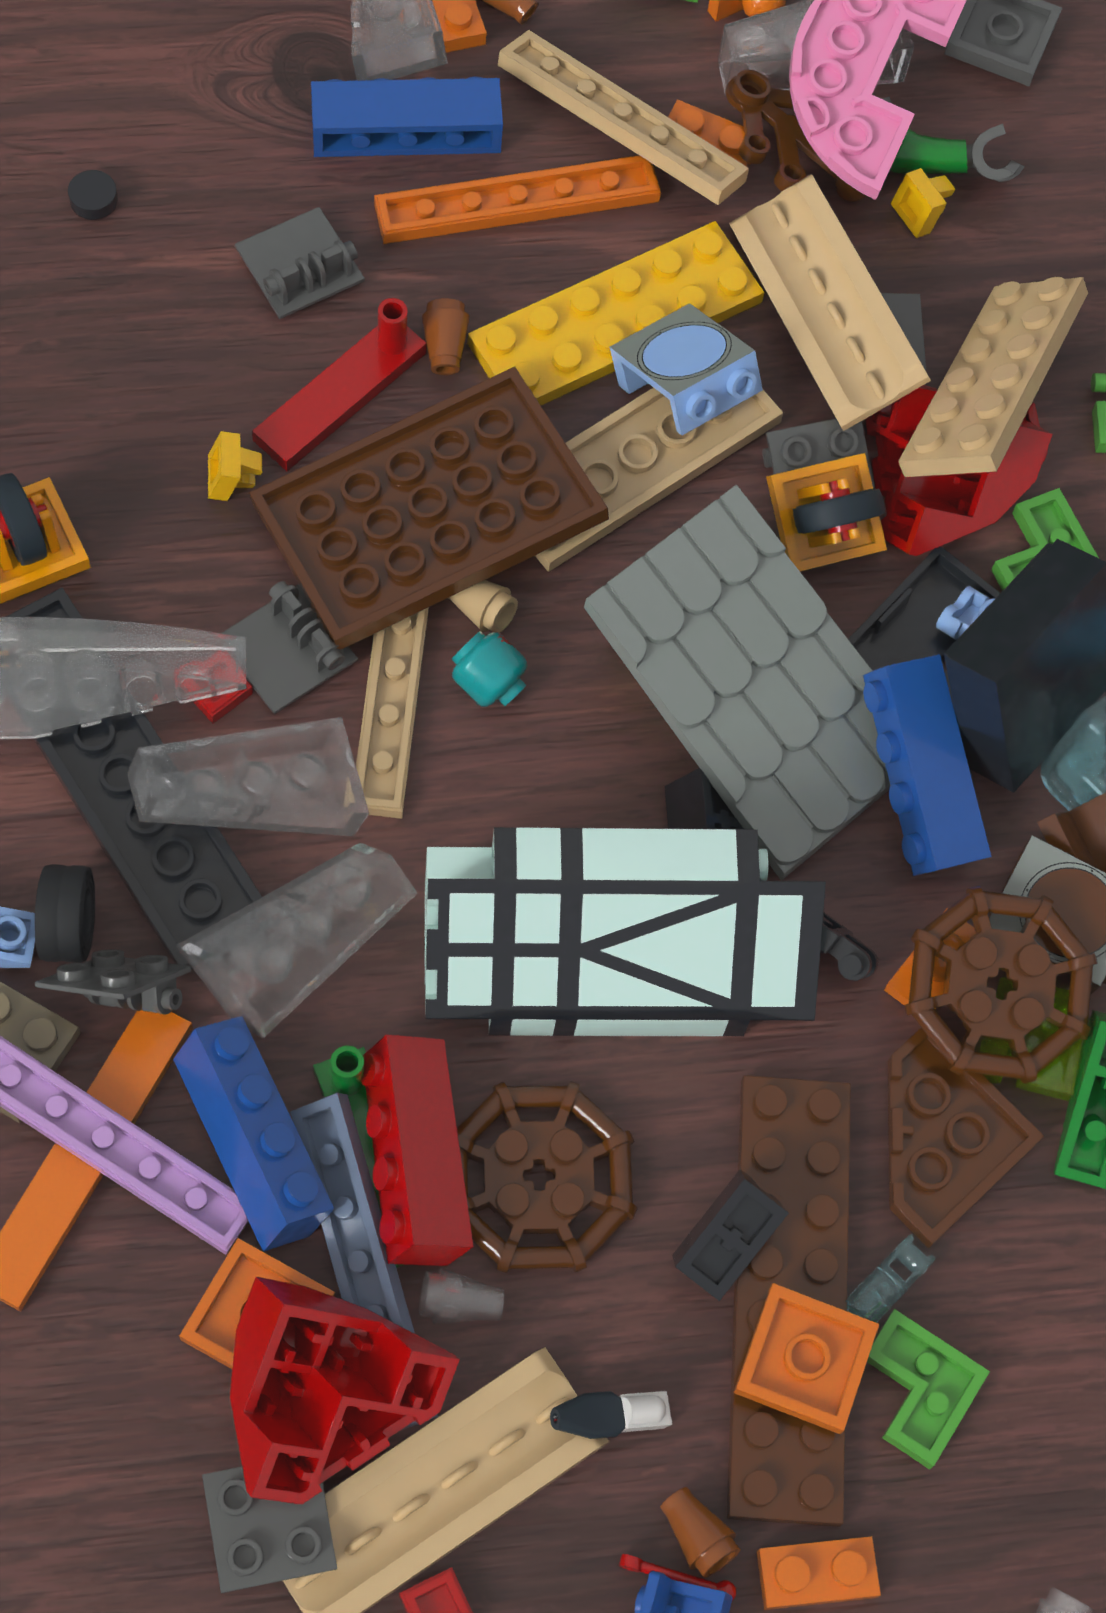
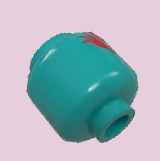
(489, 669)

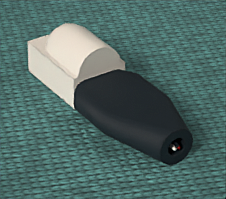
(608, 1414)

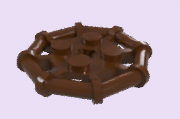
(1024, 965)
(560, 1153)

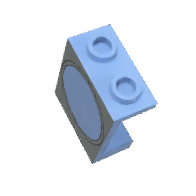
(691, 364)

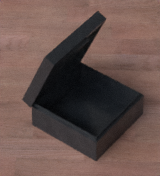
(1019, 667)

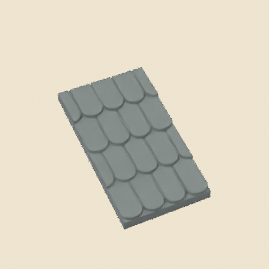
(749, 677)

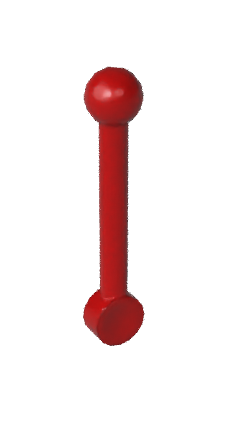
(638, 1565)

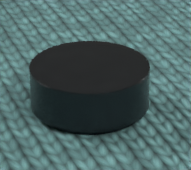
(92, 194)

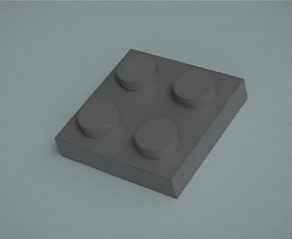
(1004, 36)

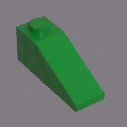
(1083, 1136)

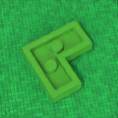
(1042, 522)
(939, 1384)

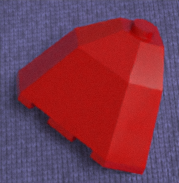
(942, 508)
(324, 1387)

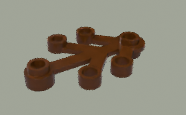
(755, 99)

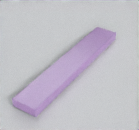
(119, 1149)

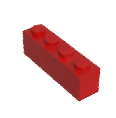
(416, 1152)

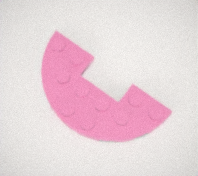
(836, 70)

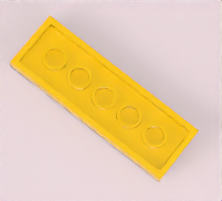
(569, 334)

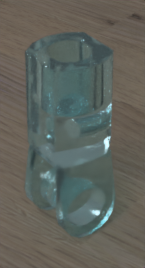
(884, 1286)

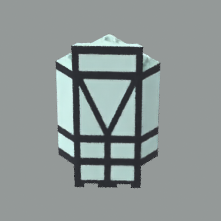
(618, 933)

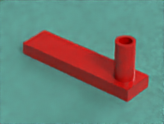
(342, 387)

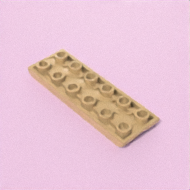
(829, 303)
(444, 1487)

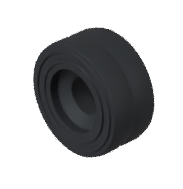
(65, 913)

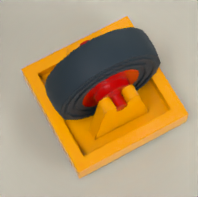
(828, 512)
(35, 538)

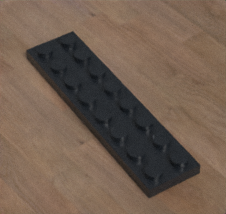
(174, 871)

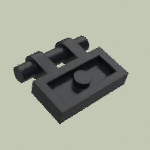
(853, 956)

